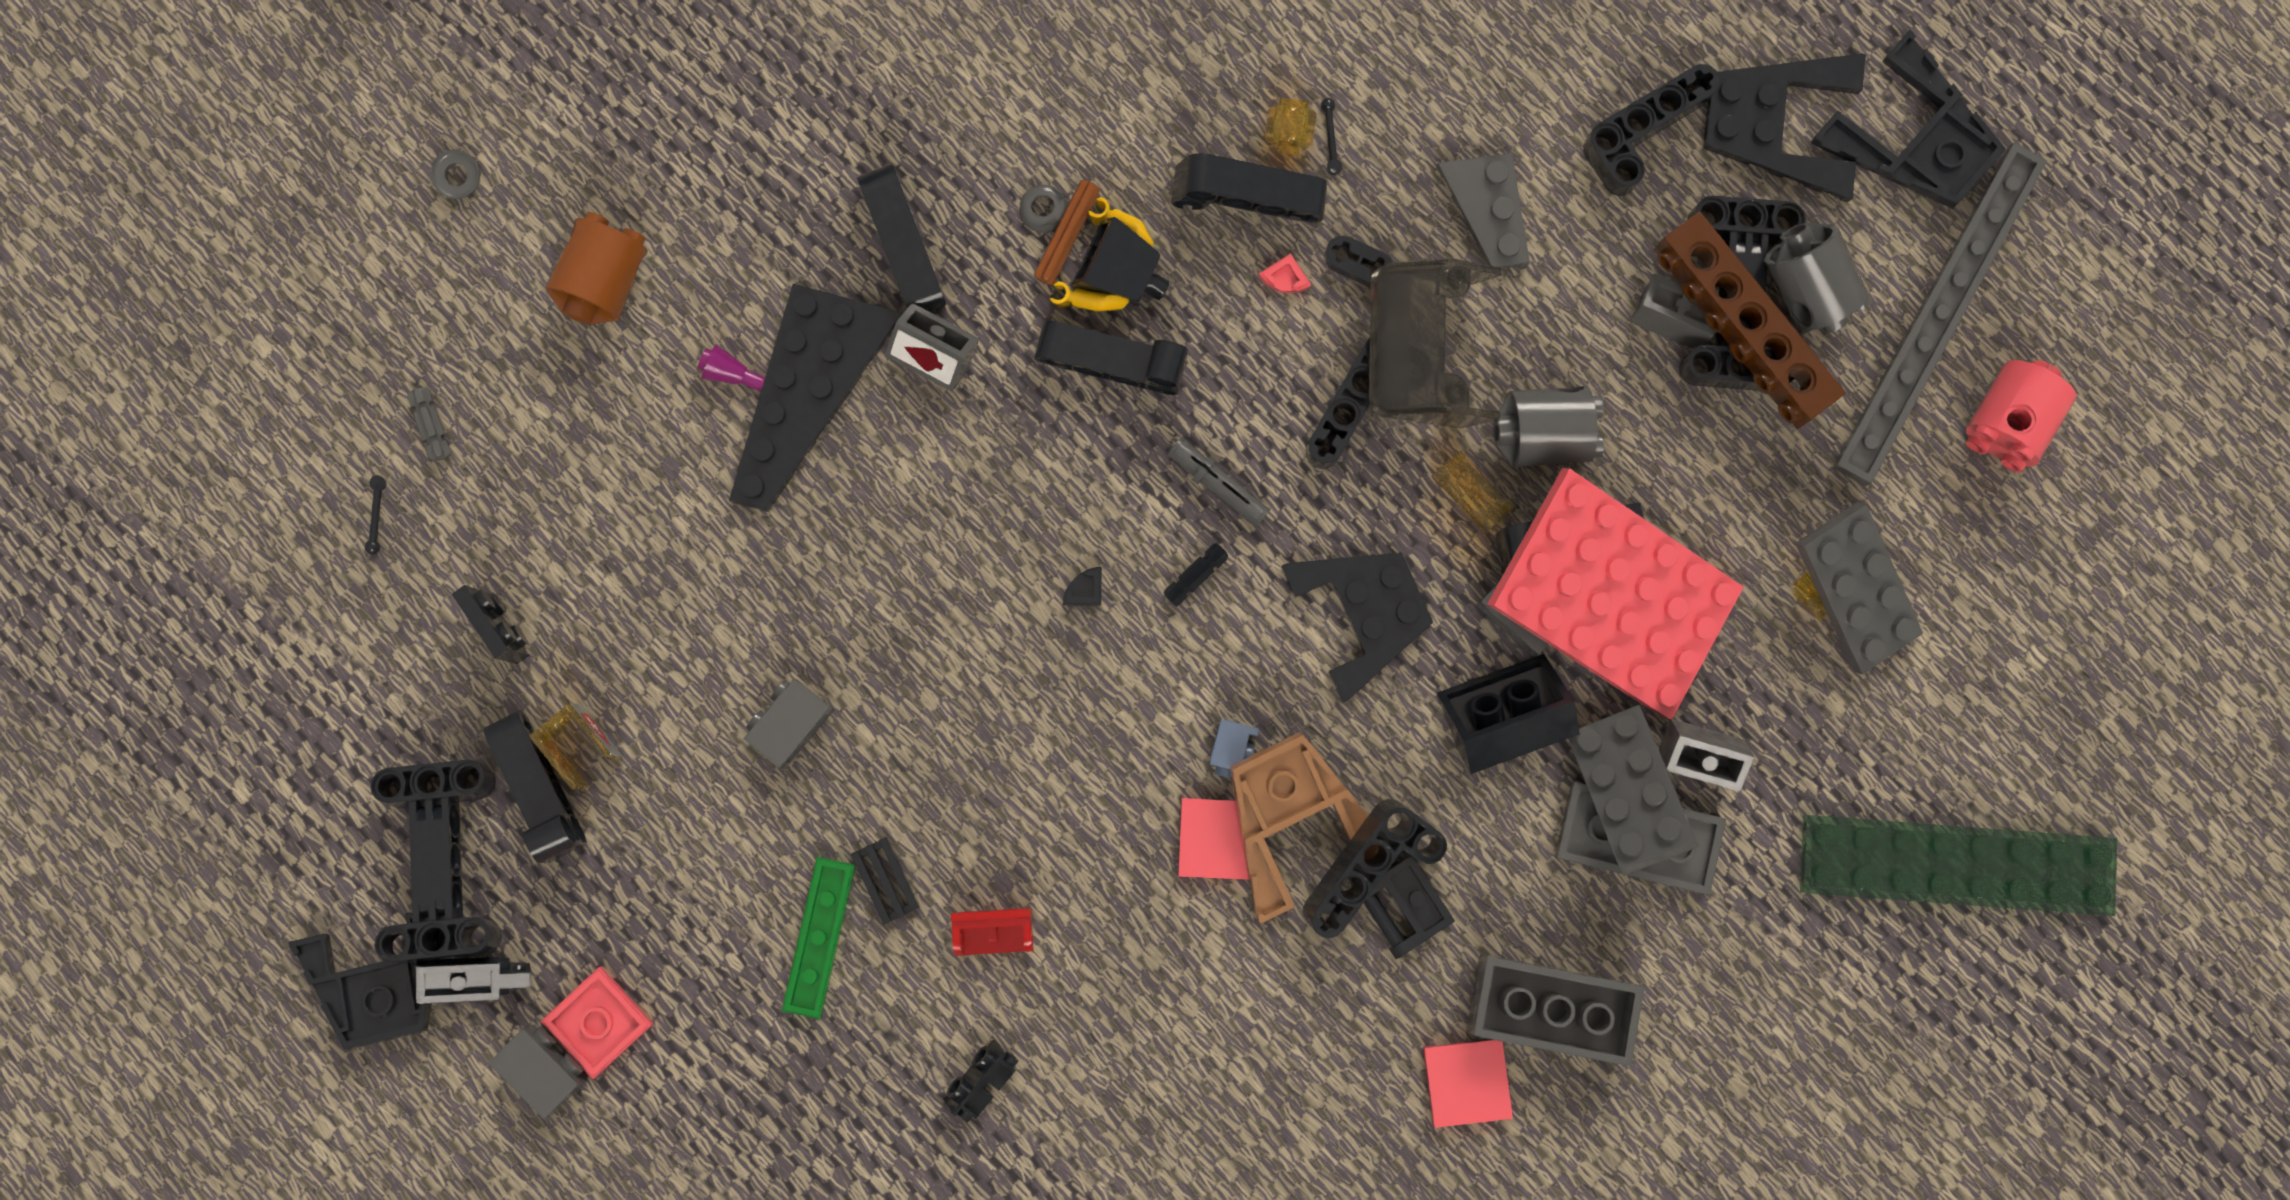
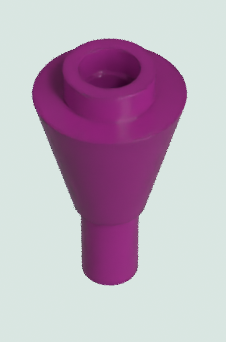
(723, 367)

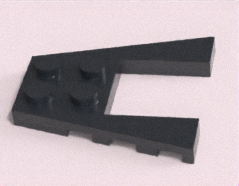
(1749, 116)
(1943, 156)

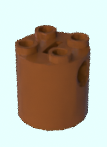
(596, 270)

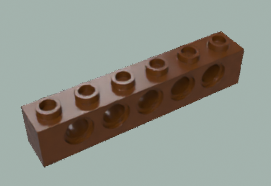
(1749, 300)

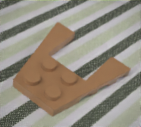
(1276, 792)

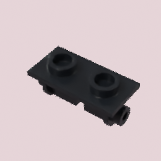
(967, 1093)

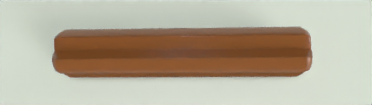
(1066, 232)

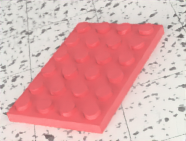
(1615, 594)

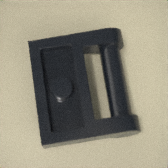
(1415, 900)

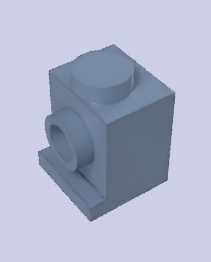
(1231, 746)

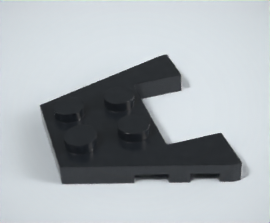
(1379, 604)
(366, 1001)

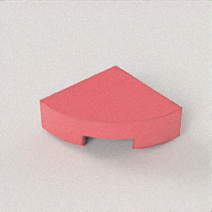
(1285, 276)

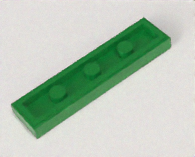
(818, 937)

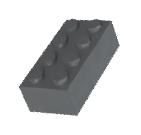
(1555, 1010)

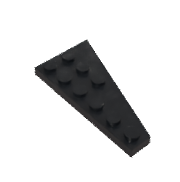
(812, 370)

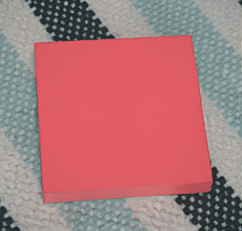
(1211, 840)
(597, 1022)
(1467, 1082)

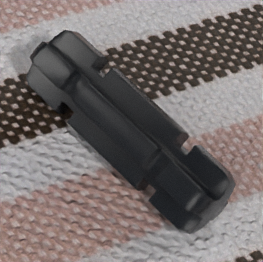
(1196, 574)

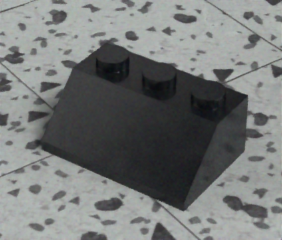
(1509, 713)

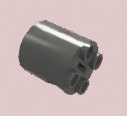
(1817, 277)
(1549, 426)

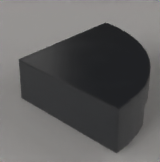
(1085, 589)

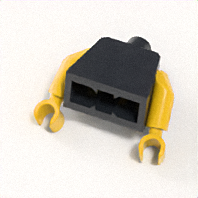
(1116, 265)

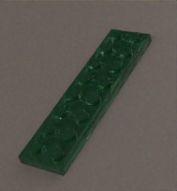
(1958, 865)

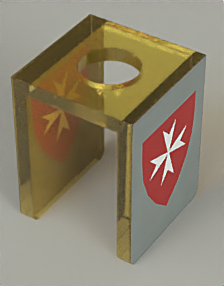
(543, 741)

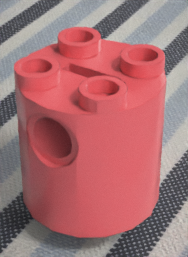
(2021, 413)

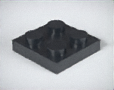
(487, 618)

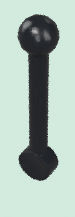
(1334, 166)
(377, 483)

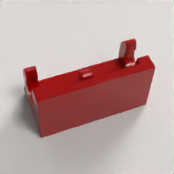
(992, 931)

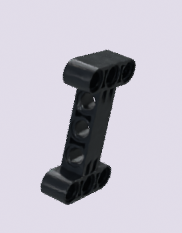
(1751, 248)
(435, 861)

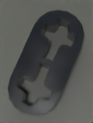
(1359, 251)

